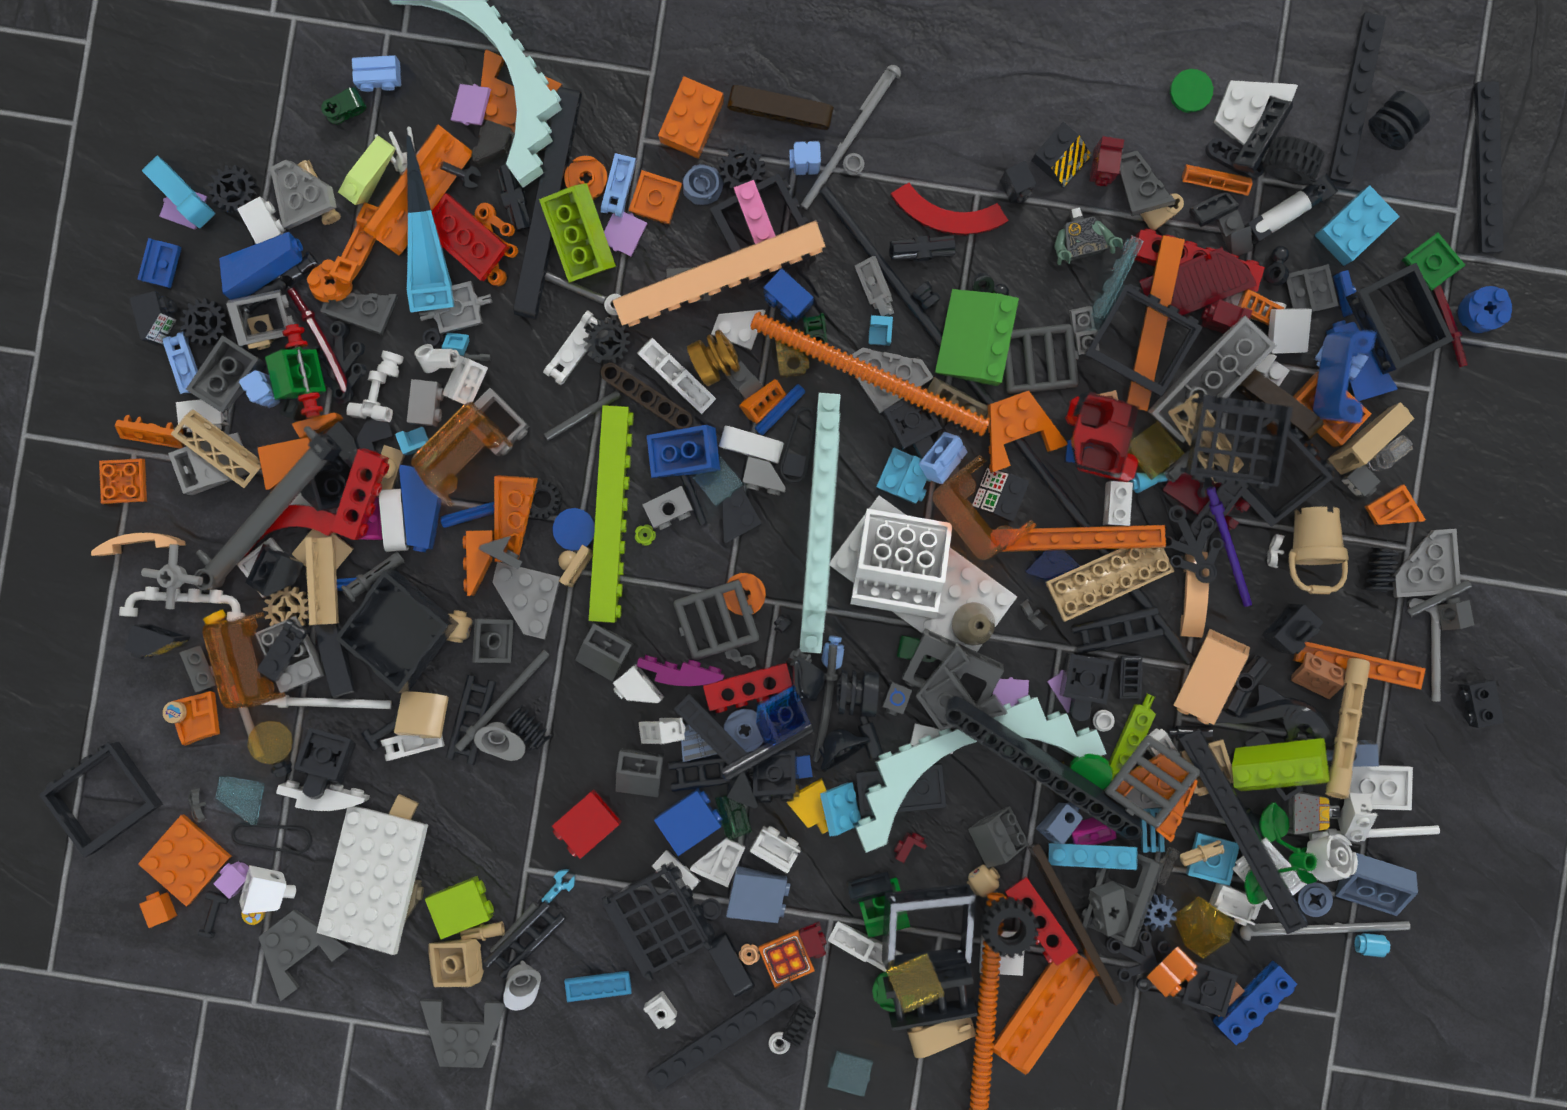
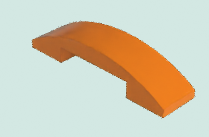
(357, 248)

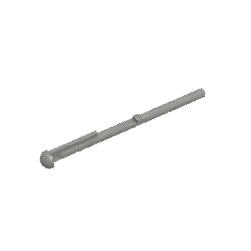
(867, 108)
(1273, 929)

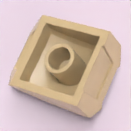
(455, 963)

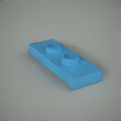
(598, 986)

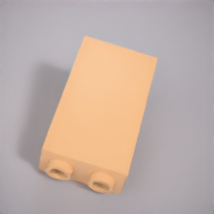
(1211, 677)

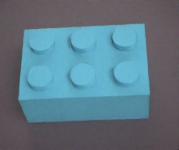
(1356, 225)

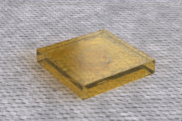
(1155, 450)
(915, 983)

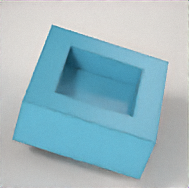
(456, 342)

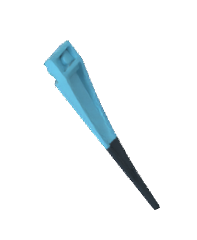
(427, 272)

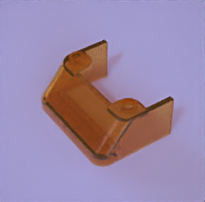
(454, 447)
(968, 523)
(235, 662)

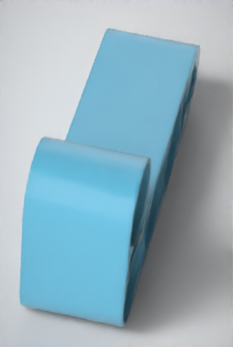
(174, 187)

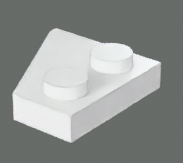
(737, 327)
(720, 862)

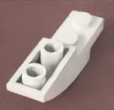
(333, 799)

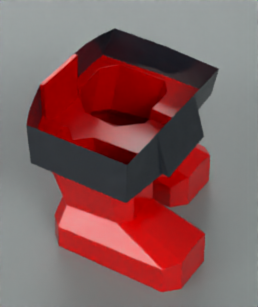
(1108, 431)

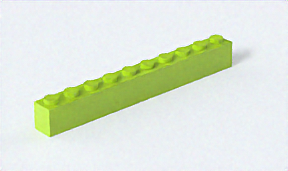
(610, 514)

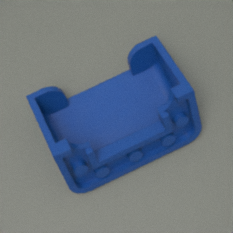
(1334, 373)

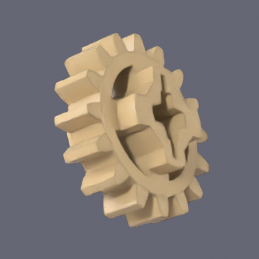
(287, 599)

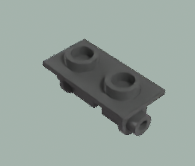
(197, 669)

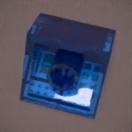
(781, 716)

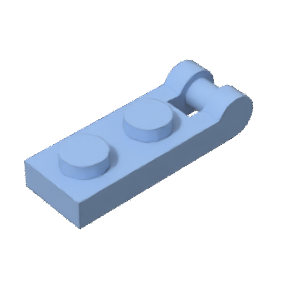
(618, 184)
(181, 360)

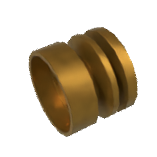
(713, 358)

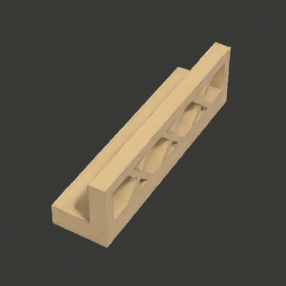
(221, 441)
(1222, 442)
(321, 580)

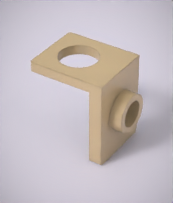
(251, 322)

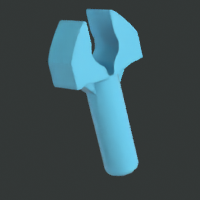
(559, 885)

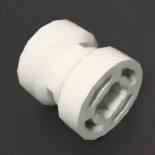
(390, 363)

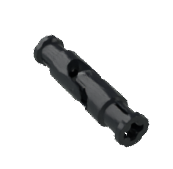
(296, 273)

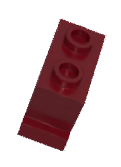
(1106, 161)
(1223, 315)

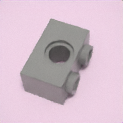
(655, 508)

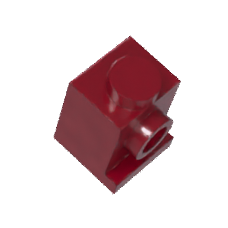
(813, 940)

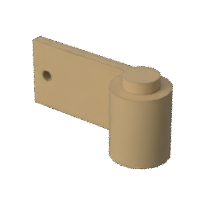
(940, 1036)

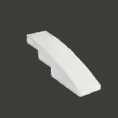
(676, 375)
(858, 944)

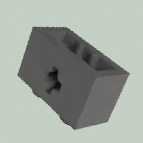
(1109, 908)

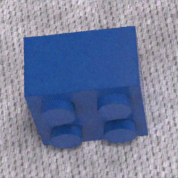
(787, 296)

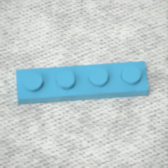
(1093, 856)

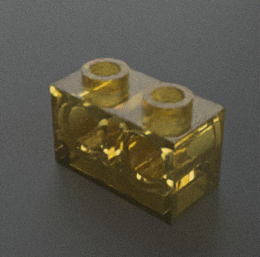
(785, 354)

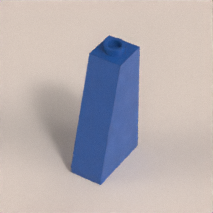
(258, 265)
(1370, 380)
(420, 510)

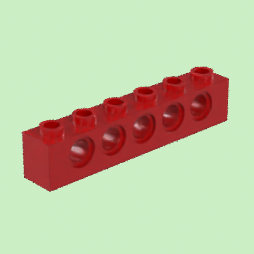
(1190, 249)

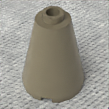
(965, 622)

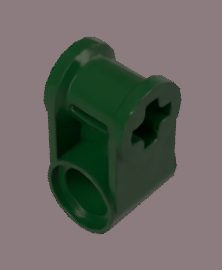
(346, 105)
(815, 327)
(907, 648)

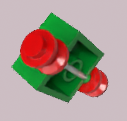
(297, 372)

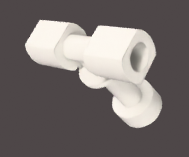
(371, 407)

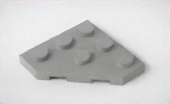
(300, 194)
(908, 368)
(1430, 567)
(528, 596)

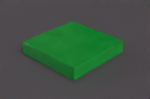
(1435, 261)

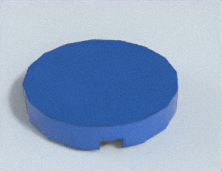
(573, 529)

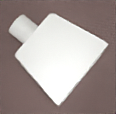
(264, 890)

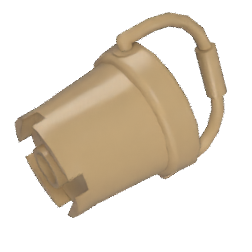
(1318, 542)

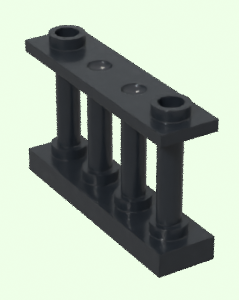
(948, 976)

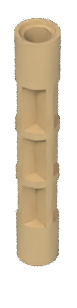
(1348, 726)

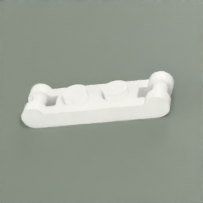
(571, 351)

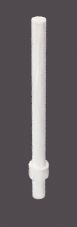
(287, 701)
(1384, 832)

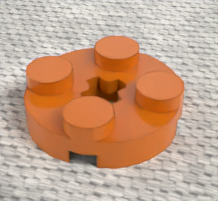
(594, 168)
(323, 292)
(750, 583)

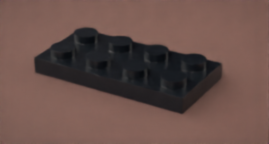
(925, 793)

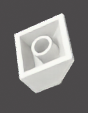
(636, 686)

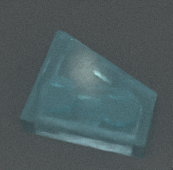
(241, 797)

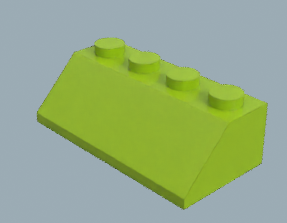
(577, 232)
(1280, 765)

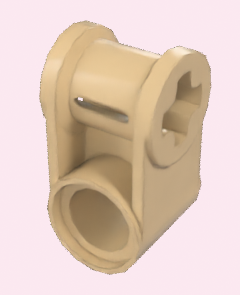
(1158, 217)

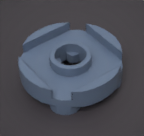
(733, 726)

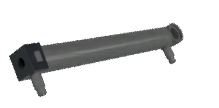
(321, 451)

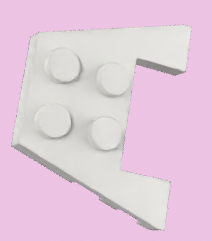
(1244, 106)

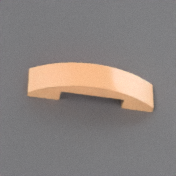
(113, 545)
(1195, 602)

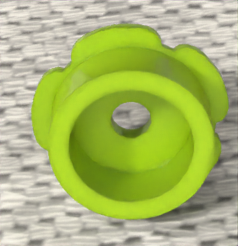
(650, 534)

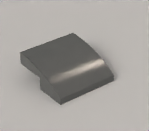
(1312, 289)

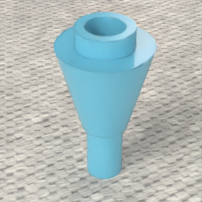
(1142, 481)

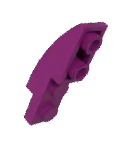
(689, 675)

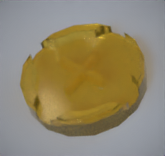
(270, 742)

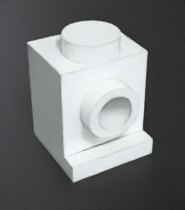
(661, 1003)

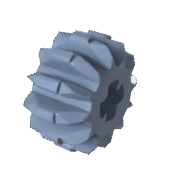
(1164, 917)

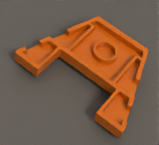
(502, 102)
(1015, 419)
(1174, 818)

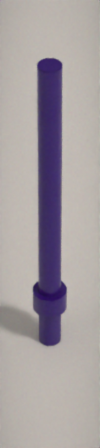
(1217, 509)

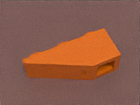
(476, 561)

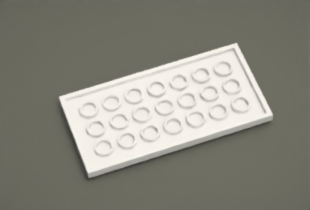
(962, 584)

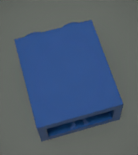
(689, 821)

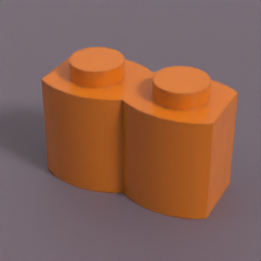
(1173, 972)

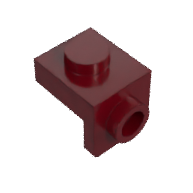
(903, 847)

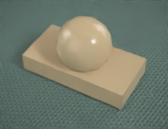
(395, 460)
(574, 564)

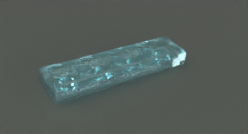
(1121, 268)

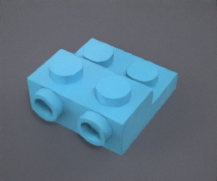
(903, 477)

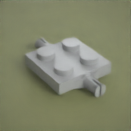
(464, 314)

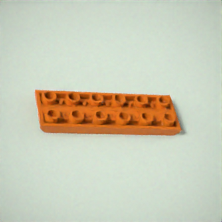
(390, 219)
(1043, 1012)

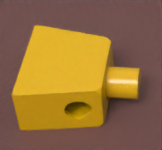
(809, 805)

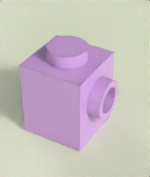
(232, 878)

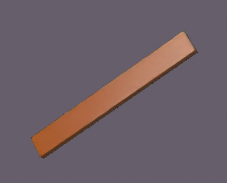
(1154, 322)
(1091, 538)

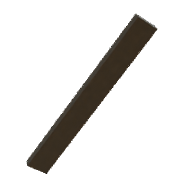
(1075, 924)

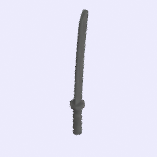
(830, 678)

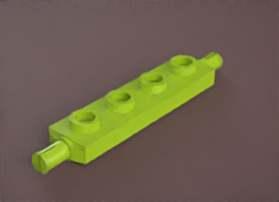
(1133, 733)

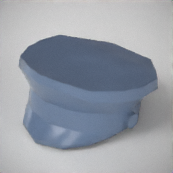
(702, 184)

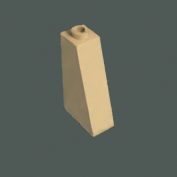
(1371, 439)

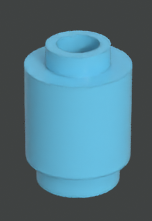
(1372, 945)

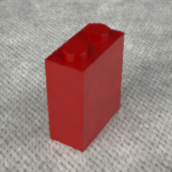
(586, 824)

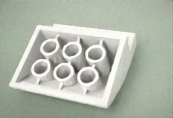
(901, 563)

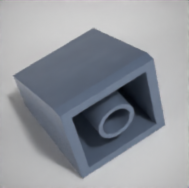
(757, 895)

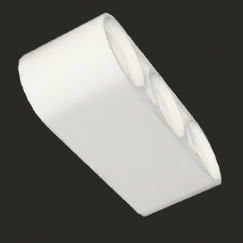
(751, 444)
(392, 520)

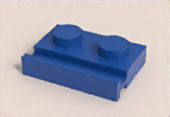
(159, 263)

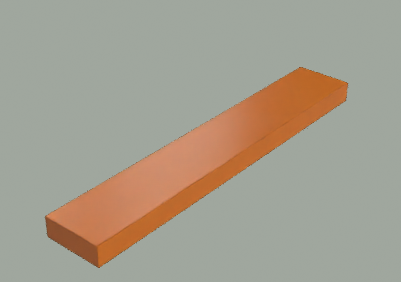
(1379, 668)

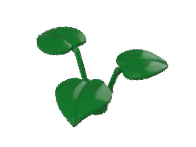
(1273, 826)

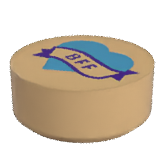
(174, 712)

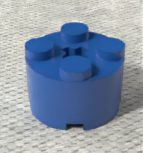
(1496, 312)

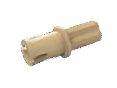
(1202, 853)
(483, 931)

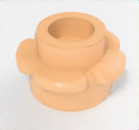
(749, 960)

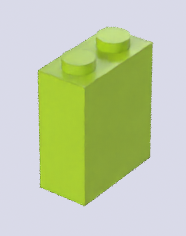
(459, 907)

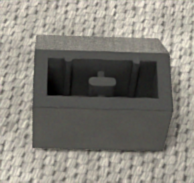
(603, 651)
(639, 772)
(998, 837)

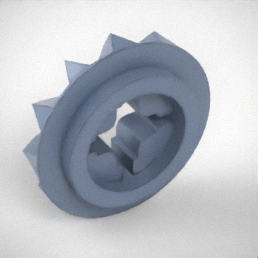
(1325, 899)

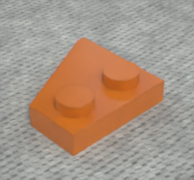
(1395, 508)

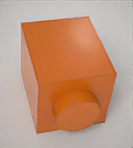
(157, 909)

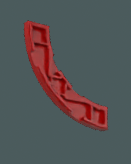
(944, 220)
(302, 517)

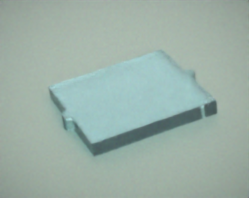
(719, 484)
(850, 1074)

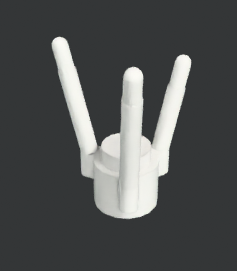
(401, 162)

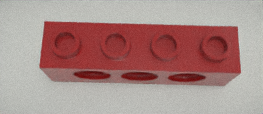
(344, 522)
(714, 690)
(1064, 946)

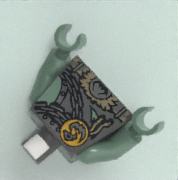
(1084, 238)

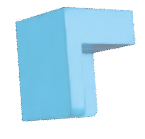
(880, 330)
(412, 441)

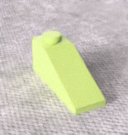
(367, 172)

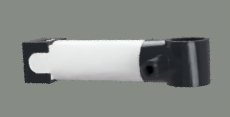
(1291, 208)

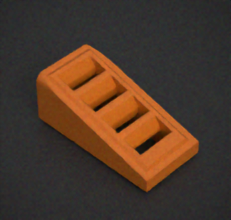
(1245, 298)
(753, 401)
(318, 423)

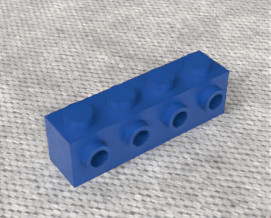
(1259, 999)

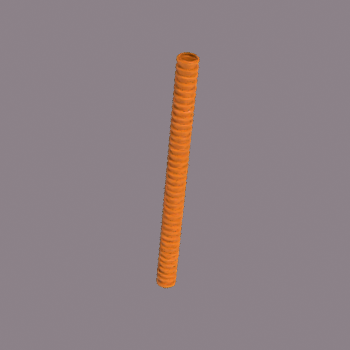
(869, 373)
(985, 1022)

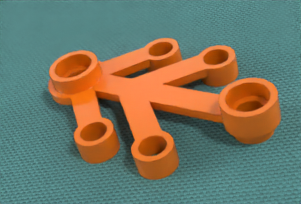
(488, 220)

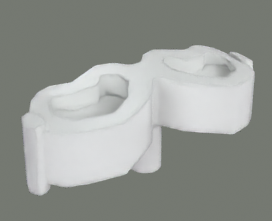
(1272, 555)

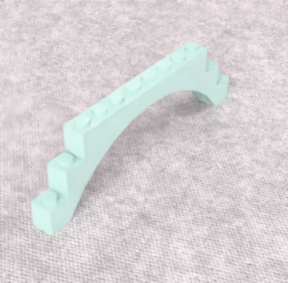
(533, 98)
(820, 522)
(904, 768)

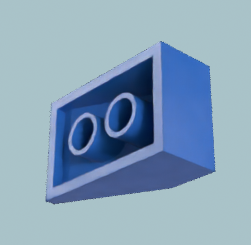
(683, 452)

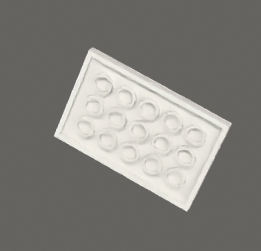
(372, 879)

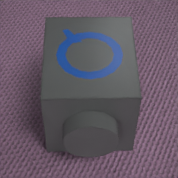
(896, 698)

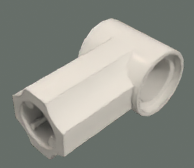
(433, 359)

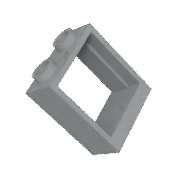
(237, 320)
(485, 401)

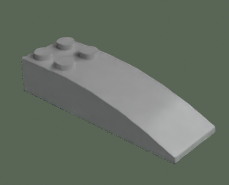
(1215, 372)

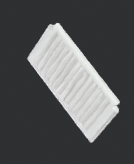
(1290, 877)

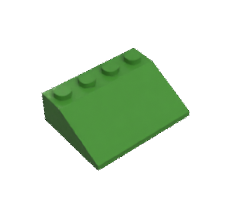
(977, 336)

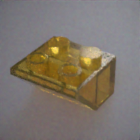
(1203, 927)

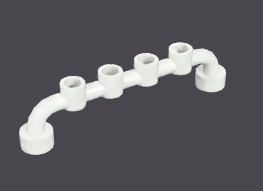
(193, 595)

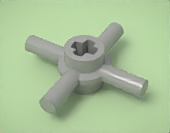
(172, 576)

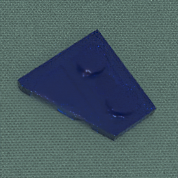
(1052, 564)

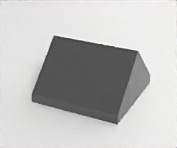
(492, 640)

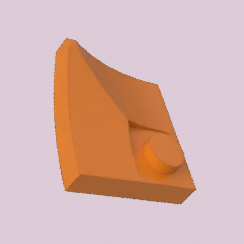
(200, 719)

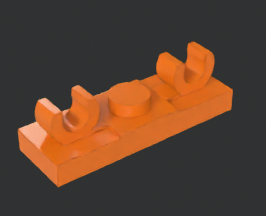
(148, 432)

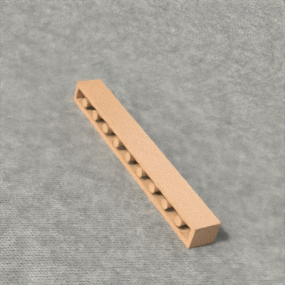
(718, 273)

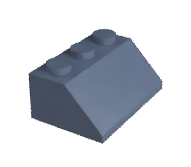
(1379, 885)

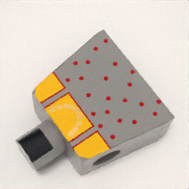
(1310, 813)

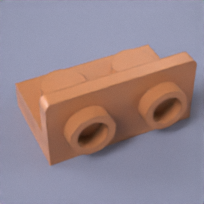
(1319, 676)

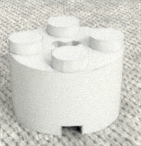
(1333, 858)

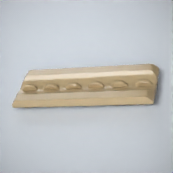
(1107, 579)

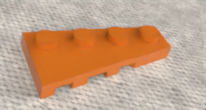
(512, 508)

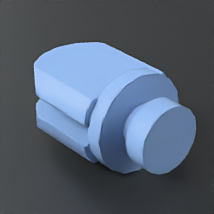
(840, 651)

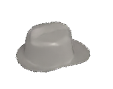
(499, 741)
(521, 987)

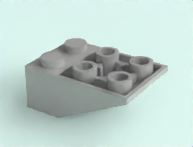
(196, 473)
(304, 665)

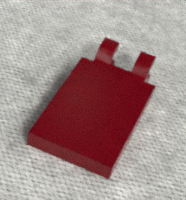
(1185, 492)

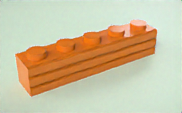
(1217, 179)

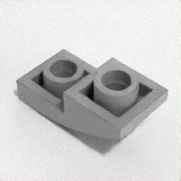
(1083, 328)

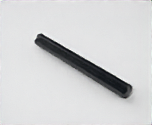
(762, 753)

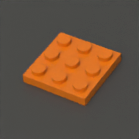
(185, 860)

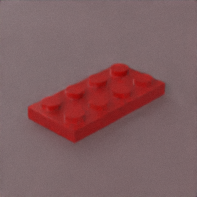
(467, 237)

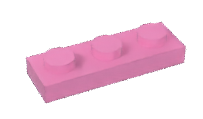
(754, 211)

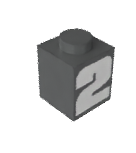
(1360, 481)

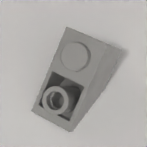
(762, 474)

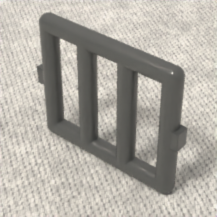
(1053, 384)
(716, 648)
(1167, 805)

